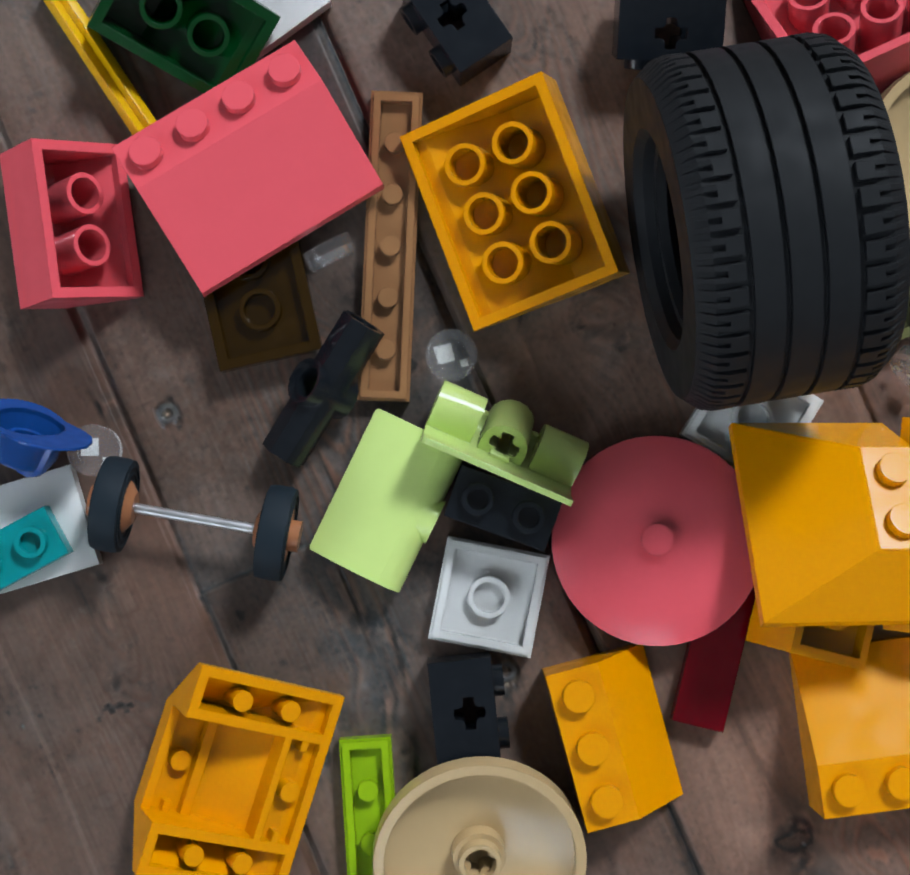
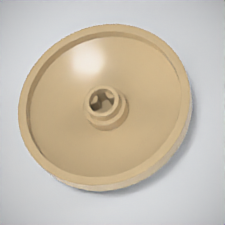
(480, 821)

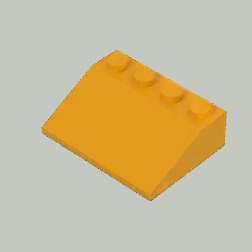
(514, 202)
(856, 730)

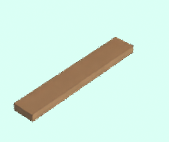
(390, 248)

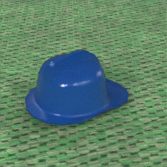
(35, 437)

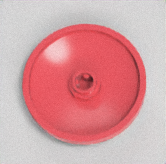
(654, 541)

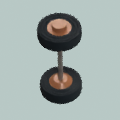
(115, 504)

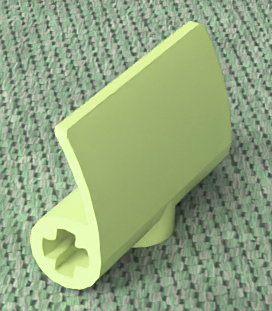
(504, 441)
(386, 502)

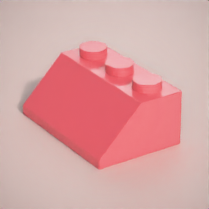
(70, 224)

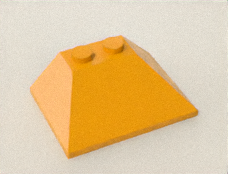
(825, 521)
(231, 775)

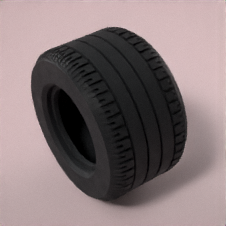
(766, 220)

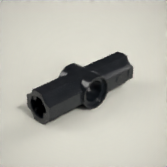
(323, 388)

